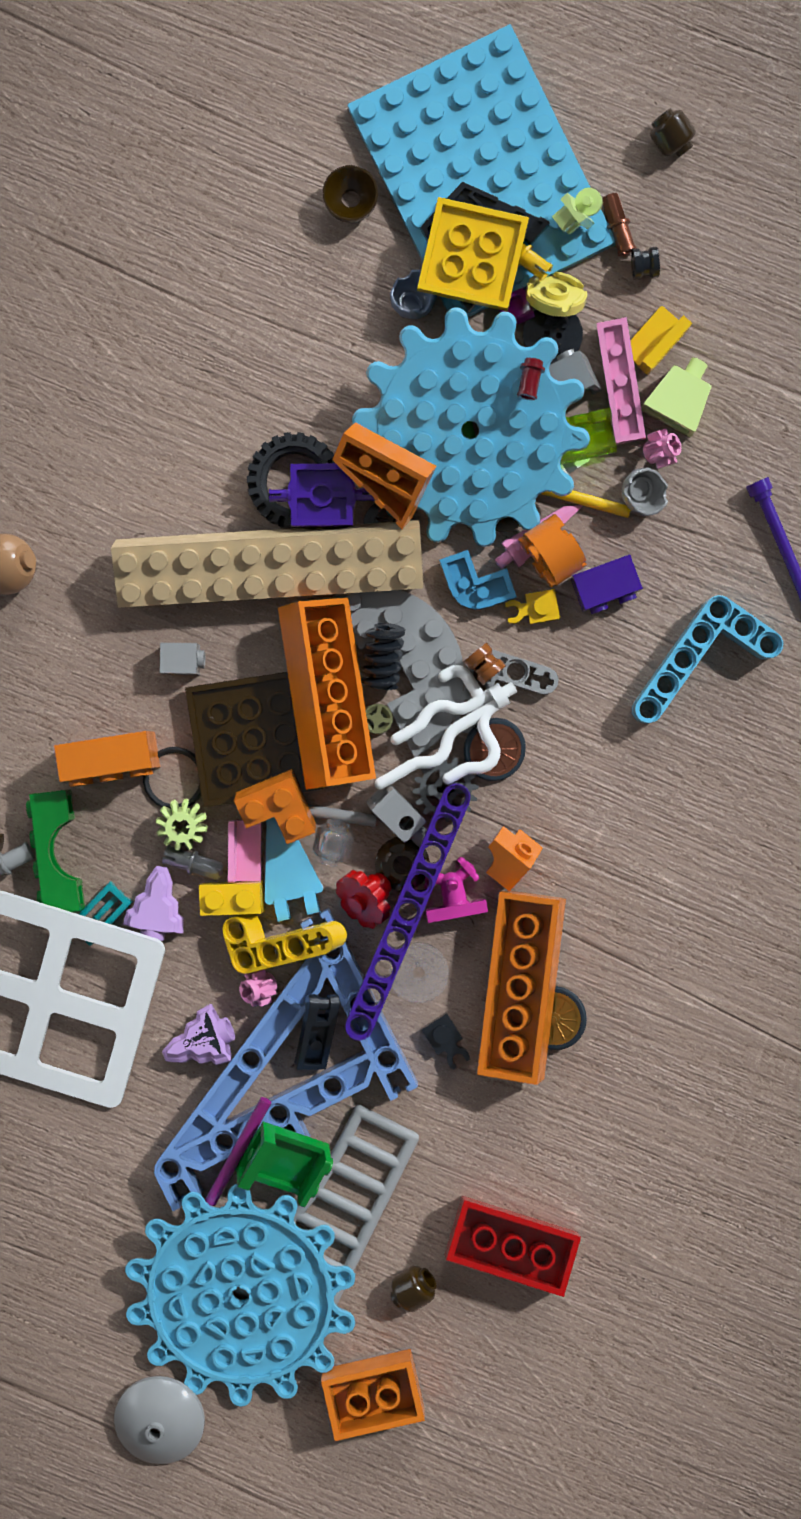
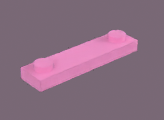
(621, 381)

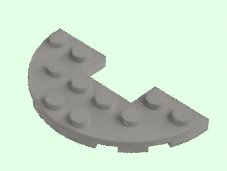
(426, 652)

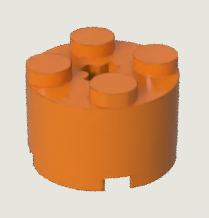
(554, 551)

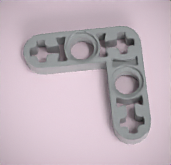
(503, 677)

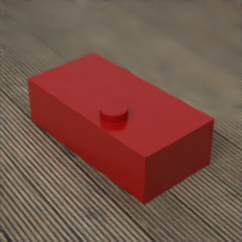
(512, 1246)

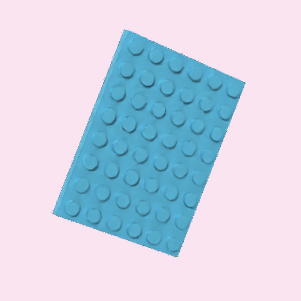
(481, 124)

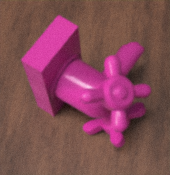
(454, 895)

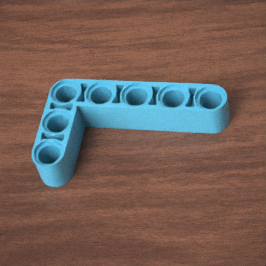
(696, 651)

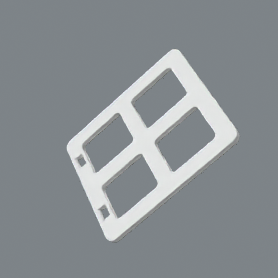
(47, 997)

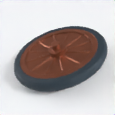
(511, 746)

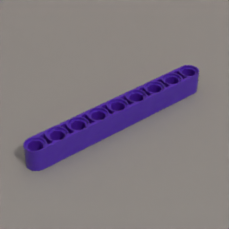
(396, 922)

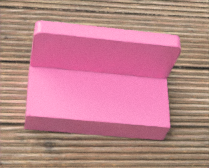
(244, 852)

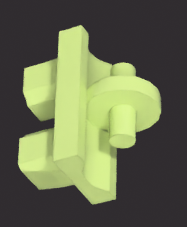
(576, 210)

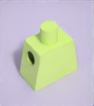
(680, 397)

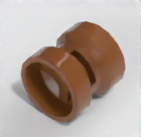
(484, 663)

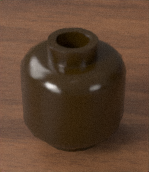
(672, 133)
(413, 1288)

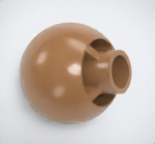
(16, 564)

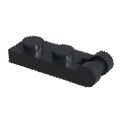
(317, 1032)

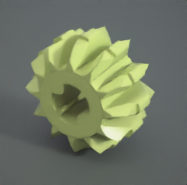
(181, 835)

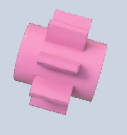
(662, 448)
(258, 988)

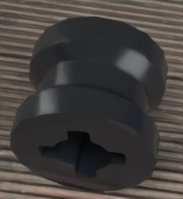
(645, 263)

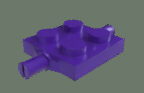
(320, 496)

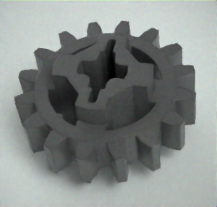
(431, 789)

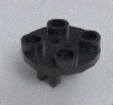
(568, 327)

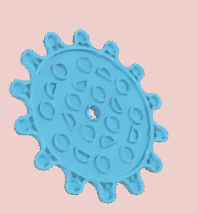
(477, 380)
(232, 1338)

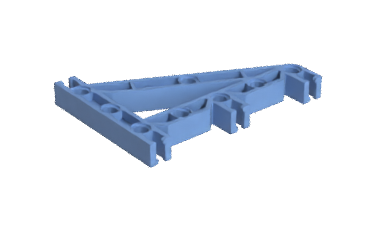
(197, 1140)

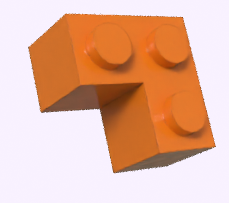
(280, 799)

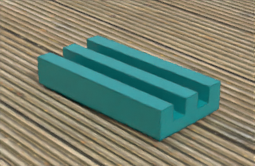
(118, 895)

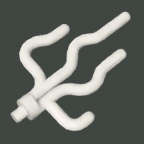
(481, 706)

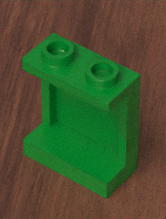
(285, 1162)

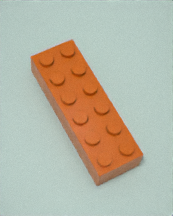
(326, 692)
(521, 987)

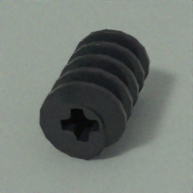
(384, 656)

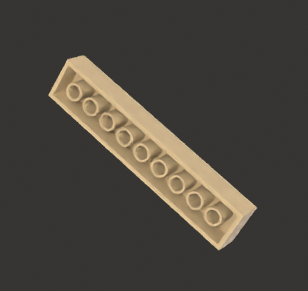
(267, 564)

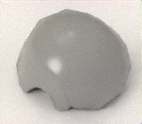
(644, 491)

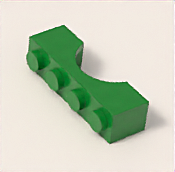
(49, 815)

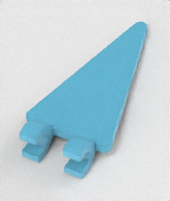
(288, 874)

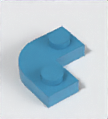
(474, 591)

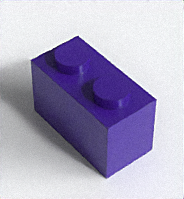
(605, 584)

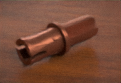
(618, 223)

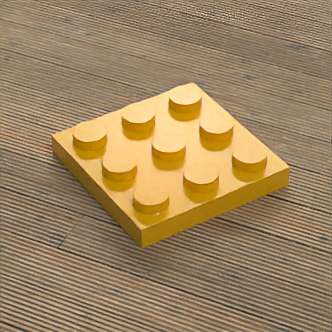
(472, 254)

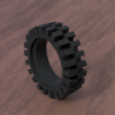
(265, 459)

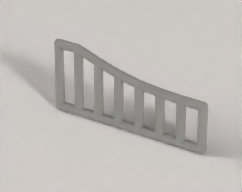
(384, 1190)

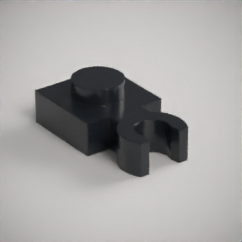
(444, 1037)

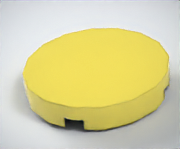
(556, 294)

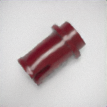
(530, 378)

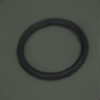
(191, 755)

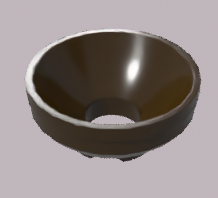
(350, 179)
(386, 855)

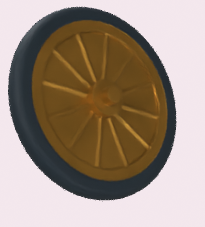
(567, 1019)

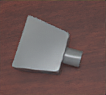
(391, 808)

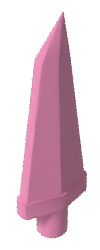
(515, 552)

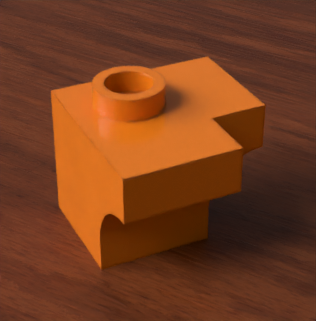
(512, 856)

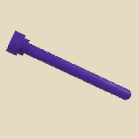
(761, 492)

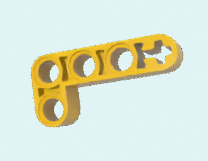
(262, 951)

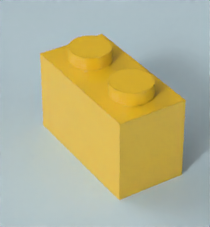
(231, 898)

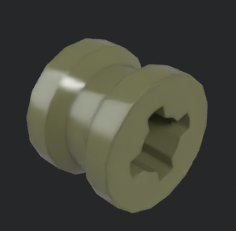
(376, 717)

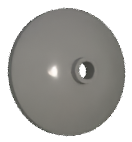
(160, 1405)

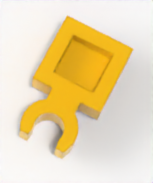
(539, 607)

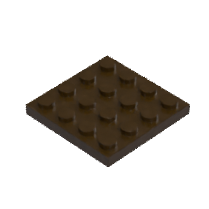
(243, 734)

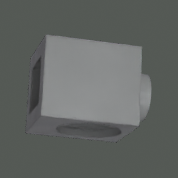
(181, 658)

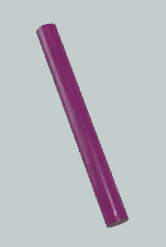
(238, 1151)

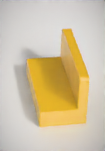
(657, 338)

